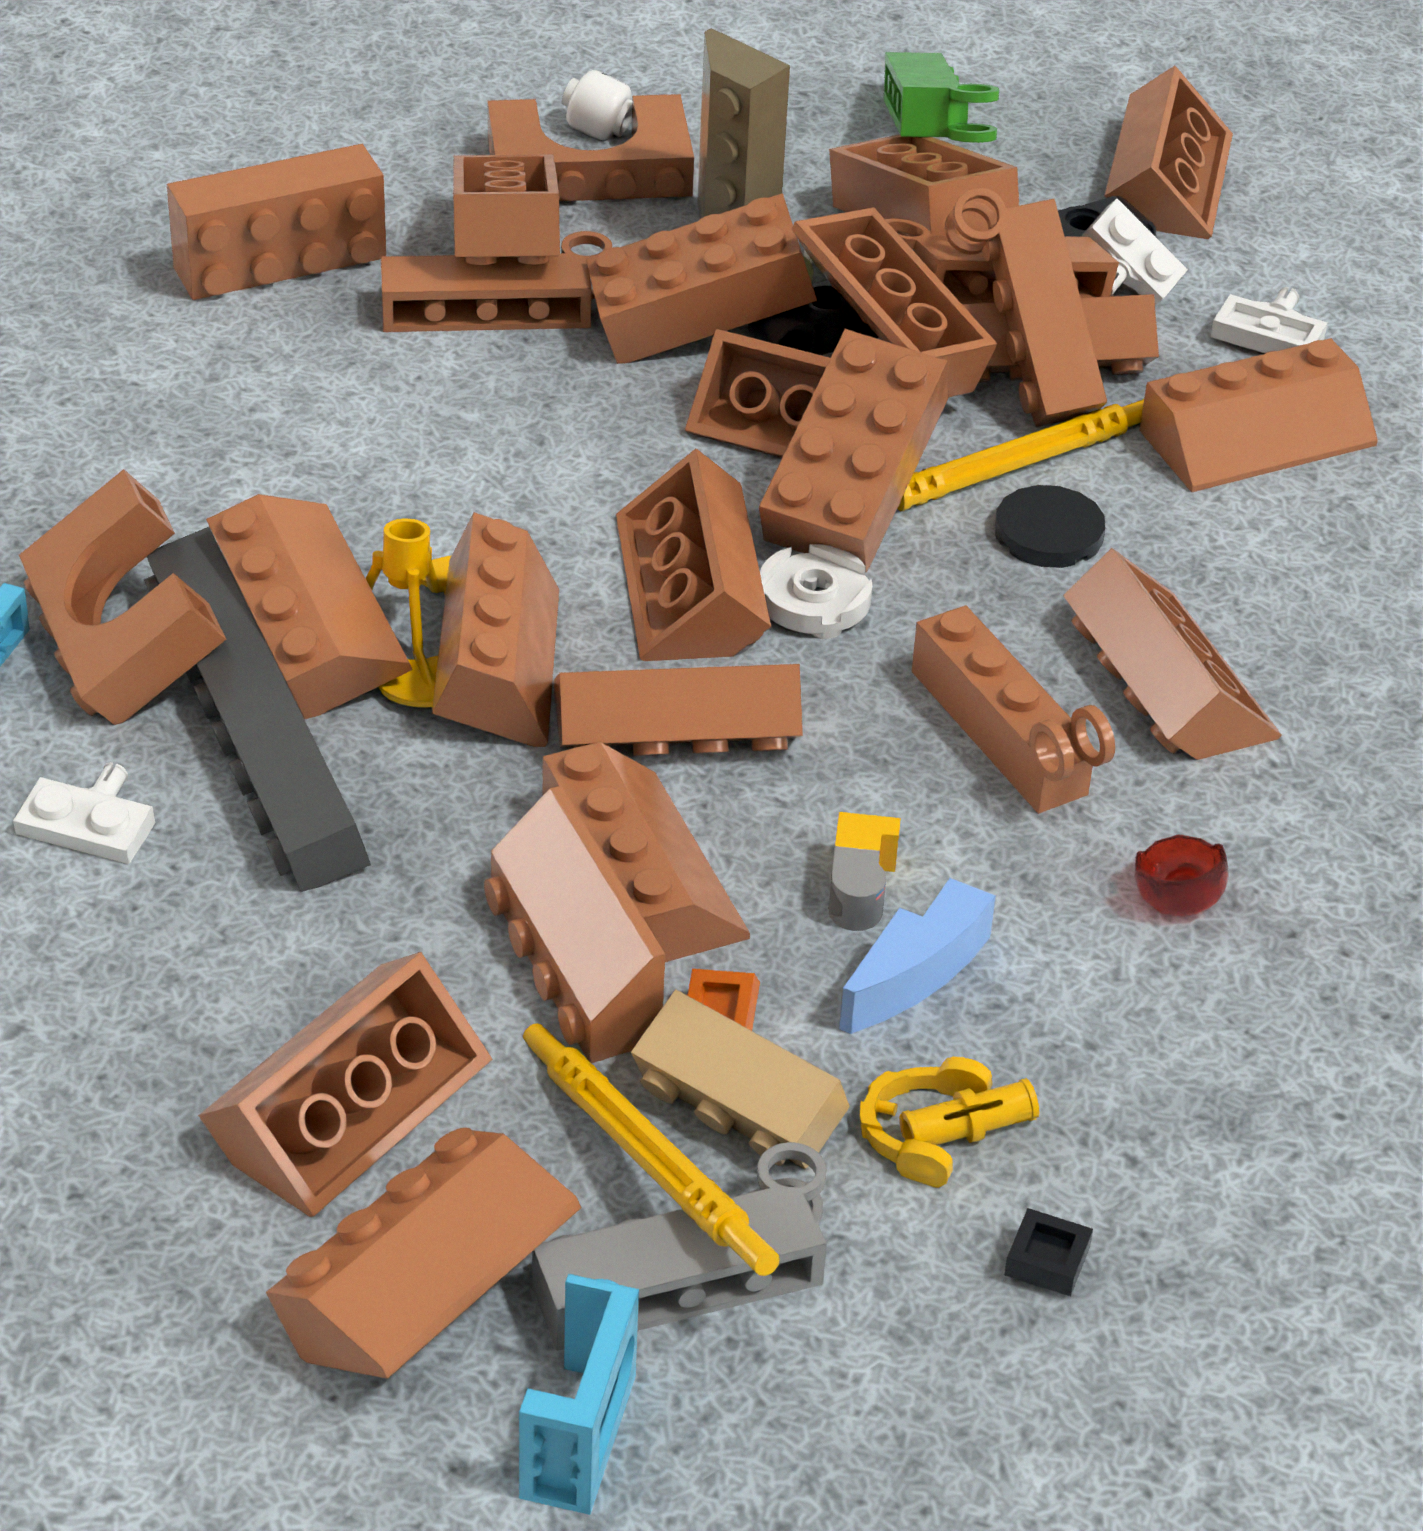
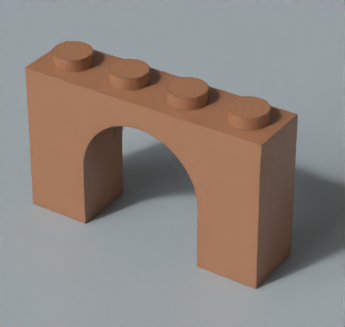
(648, 165)
(73, 572)

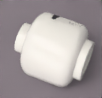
(598, 105)

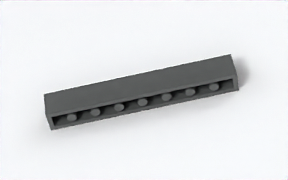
(263, 726)

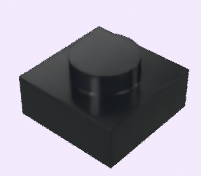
(1048, 1252)

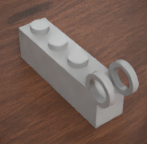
(681, 1267)

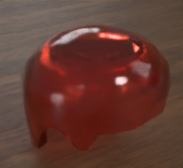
(1181, 875)

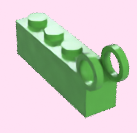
(930, 101)

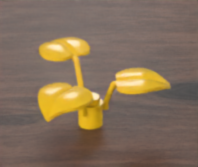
(408, 564)

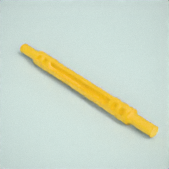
(1020, 452)
(695, 1193)

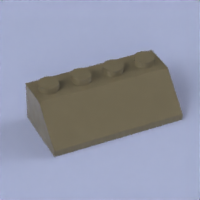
(740, 125)

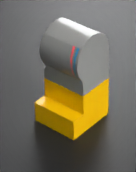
(862, 854)

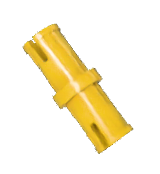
(971, 1114)

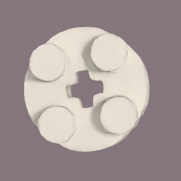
(790, 585)

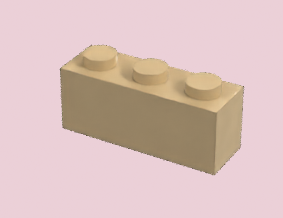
(737, 1078)

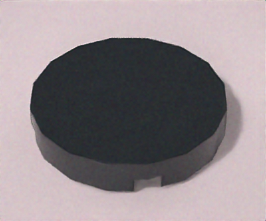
(1049, 525)

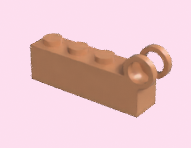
(972, 277)
(504, 295)
(1039, 301)
(1008, 710)

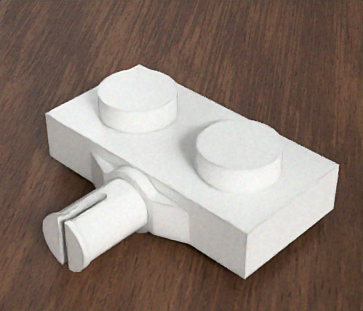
(1141, 257)
(1266, 324)
(87, 818)

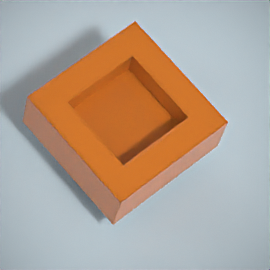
(727, 993)

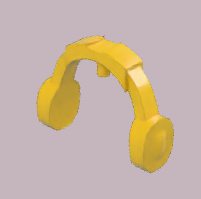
(914, 1157)

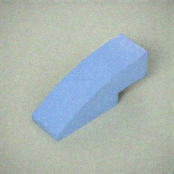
(917, 955)

